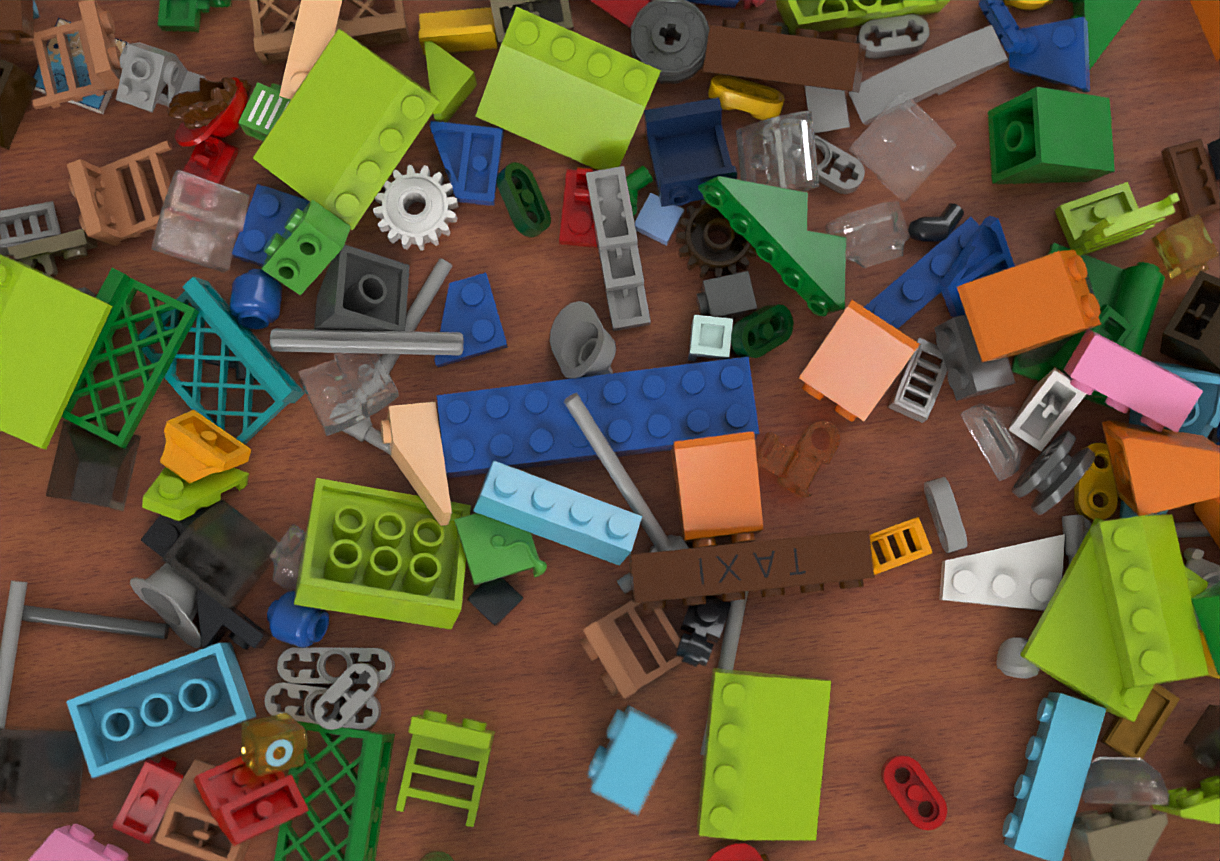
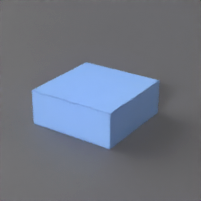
(658, 221)

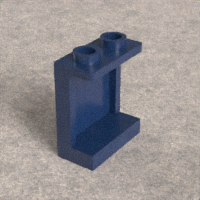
(687, 149)

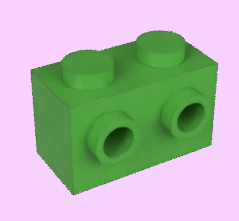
(305, 247)

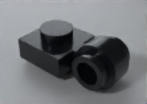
(704, 624)

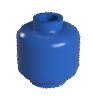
(255, 299)
(296, 623)

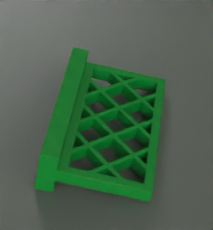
(119, 292)
(367, 801)

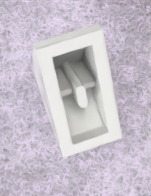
(1046, 409)

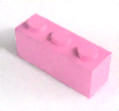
(1131, 382)

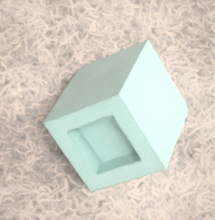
(710, 337)

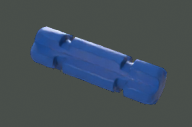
(1003, 24)

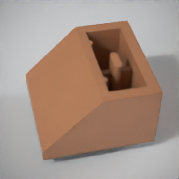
(192, 827)

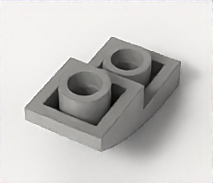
(827, 108)

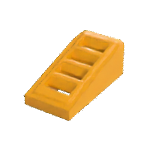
(918, 536)

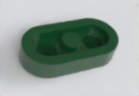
(523, 199)
(762, 331)

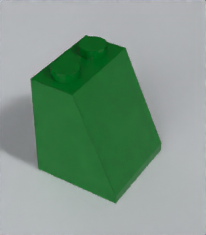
(1051, 138)

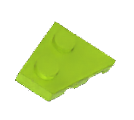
(179, 499)

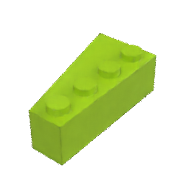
(838, 14)

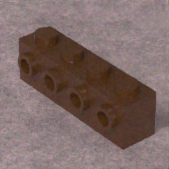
(784, 57)

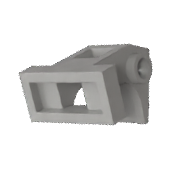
(146, 74)

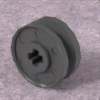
(676, 20)
(1053, 473)

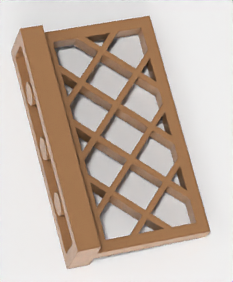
(369, 31)

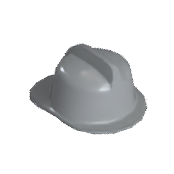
(581, 342)
(172, 599)

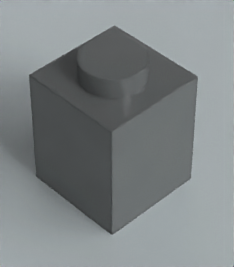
(727, 297)

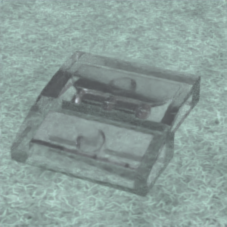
(903, 146)
(779, 152)
(200, 221)
(347, 389)

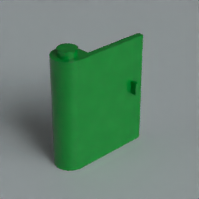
(1129, 292)

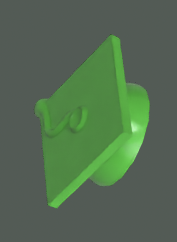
(496, 548)

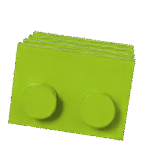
(1109, 218)
(463, 740)

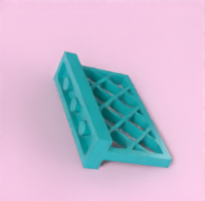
(247, 349)

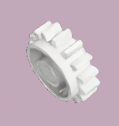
(414, 188)

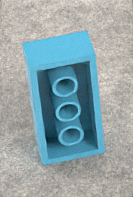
(161, 709)
(631, 759)

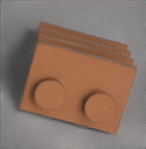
(99, 50)
(105, 199)
(623, 670)

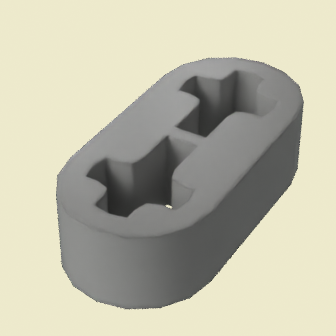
(892, 28)
(945, 514)
(340, 689)

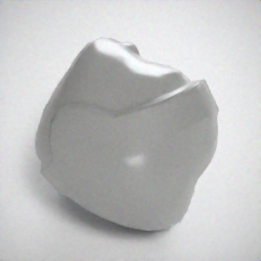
(1011, 662)

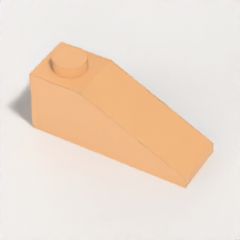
(311, 35)
(419, 453)

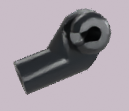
(937, 227)

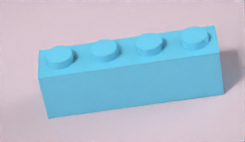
(557, 513)
(1053, 777)

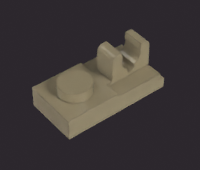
(69, 245)

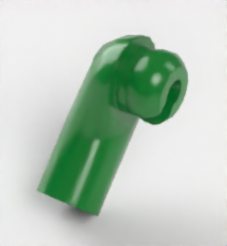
(635, 182)

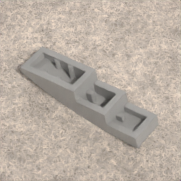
(930, 72)
(618, 248)

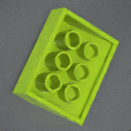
(566, 91)
(346, 128)
(43, 348)
(381, 556)
(1077, 638)
(763, 756)

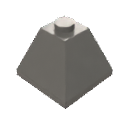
(363, 293)

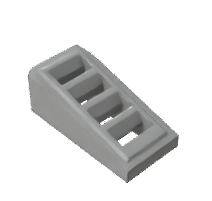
(31, 212)
(908, 407)

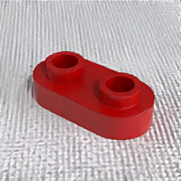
(914, 791)

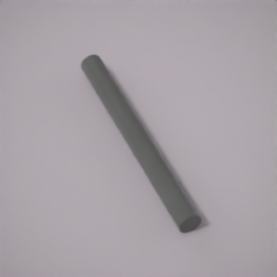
(95, 622)

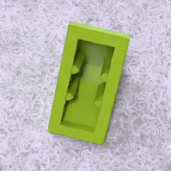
(447, 80)

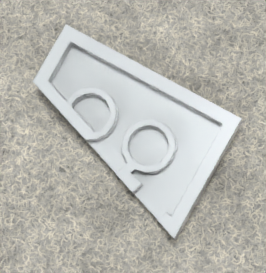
(1006, 577)

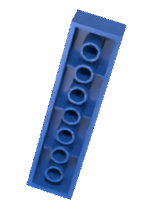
(633, 410)

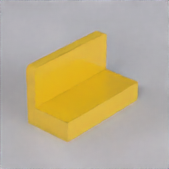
(459, 30)

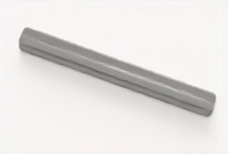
(366, 341)

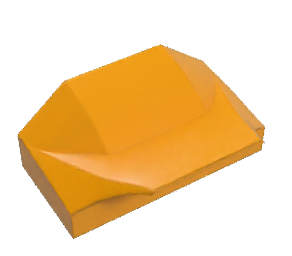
(200, 447)

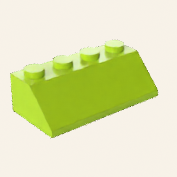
(1148, 600)

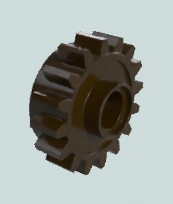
(703, 251)

